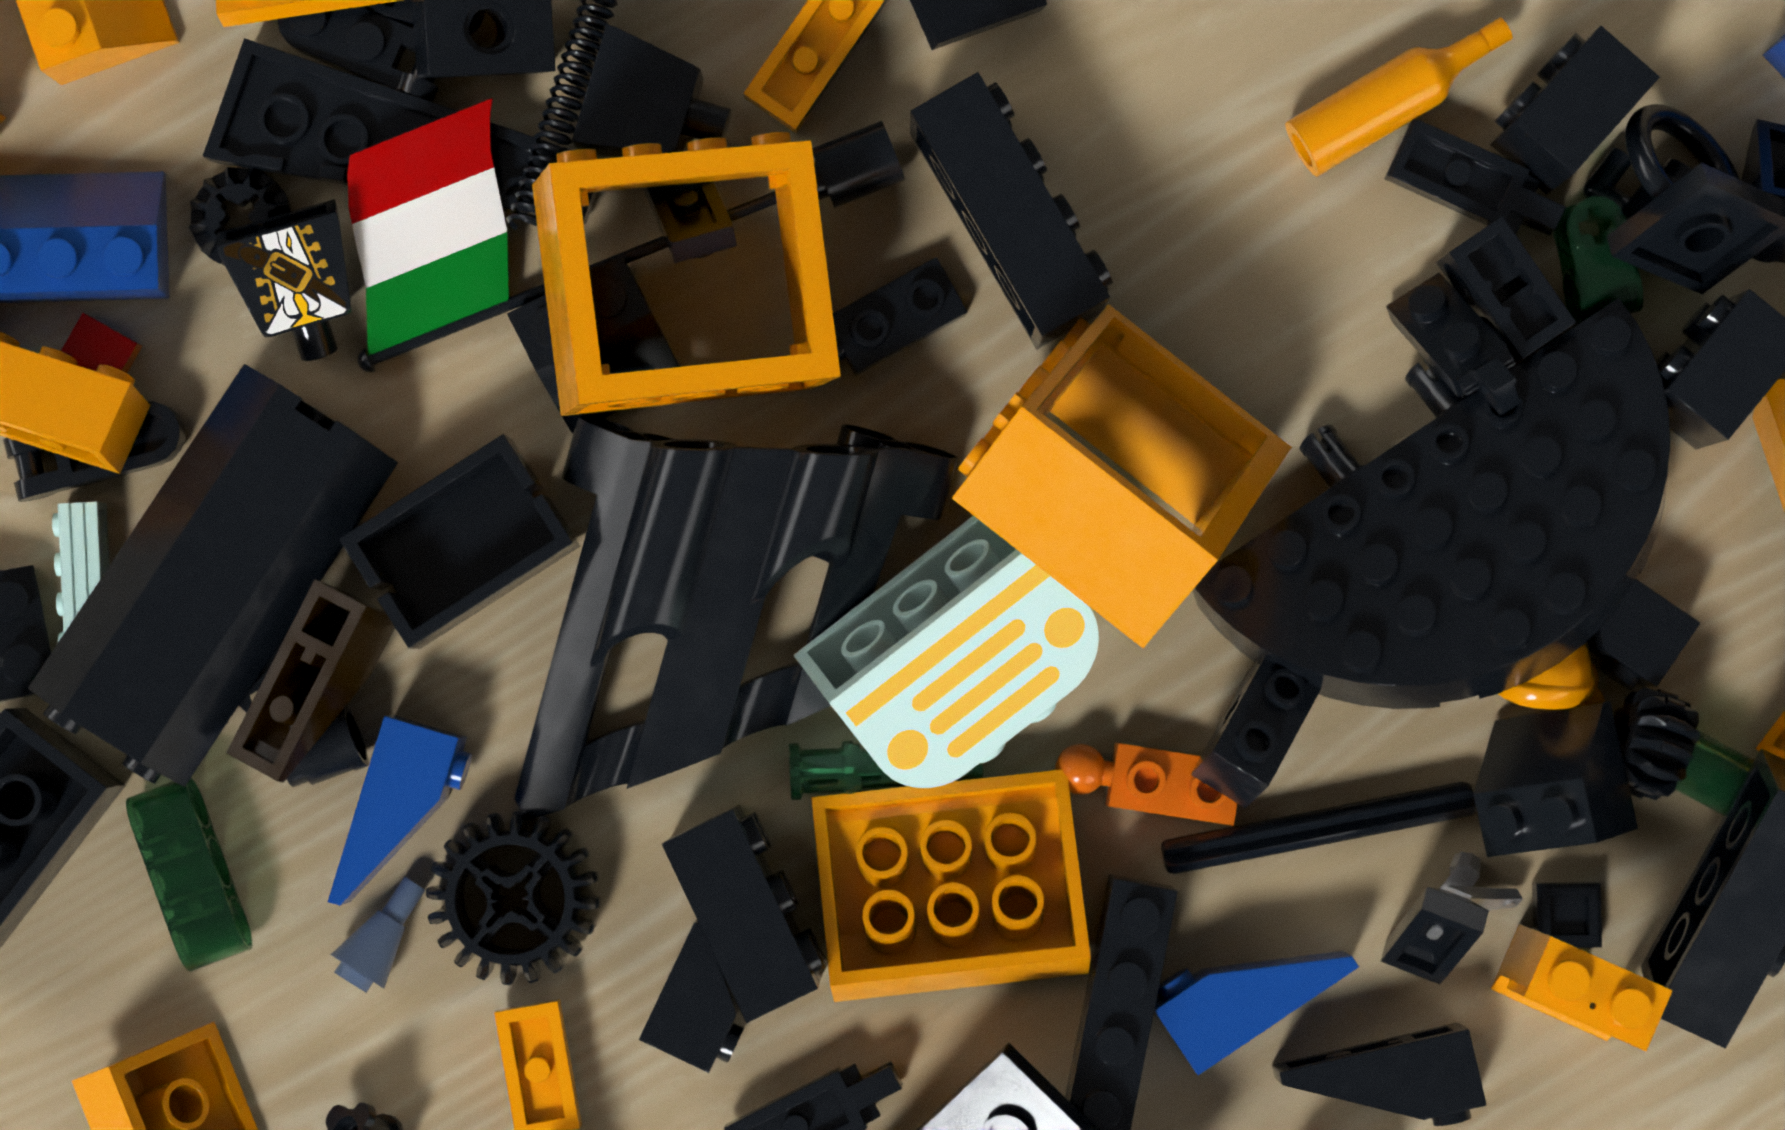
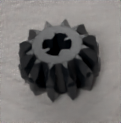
(1656, 741)

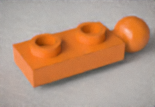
(1146, 782)

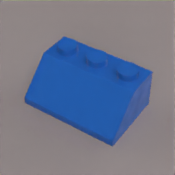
(83, 237)

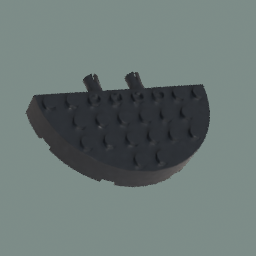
(1469, 542)

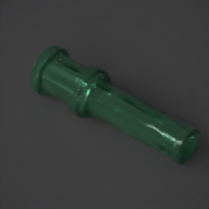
(841, 770)

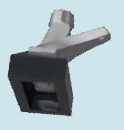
(1445, 922)

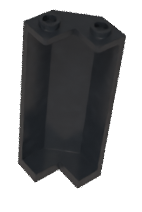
(211, 578)

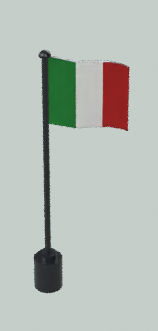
(438, 231)

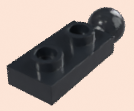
(896, 316)

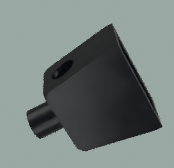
(644, 98)

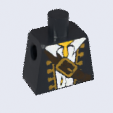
(292, 274)

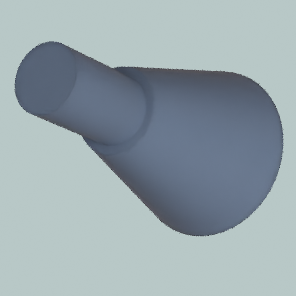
(373, 946)

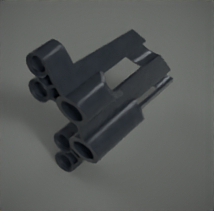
(688, 550)

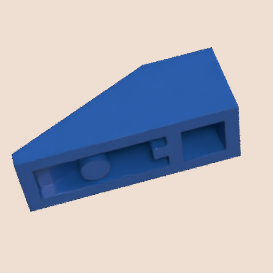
(402, 789)
(1232, 1004)

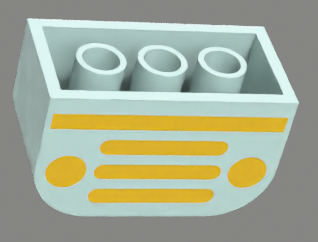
(953, 657)

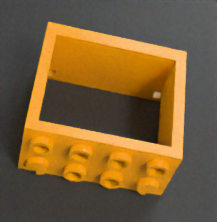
(1086, 518)

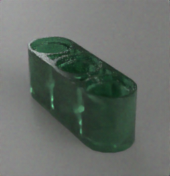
(189, 874)

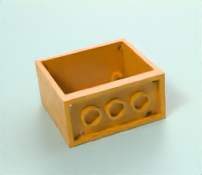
(561, 193)

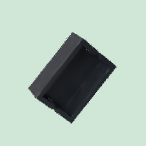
(460, 542)
(746, 911)

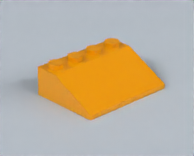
(950, 886)

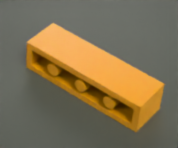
(67, 406)

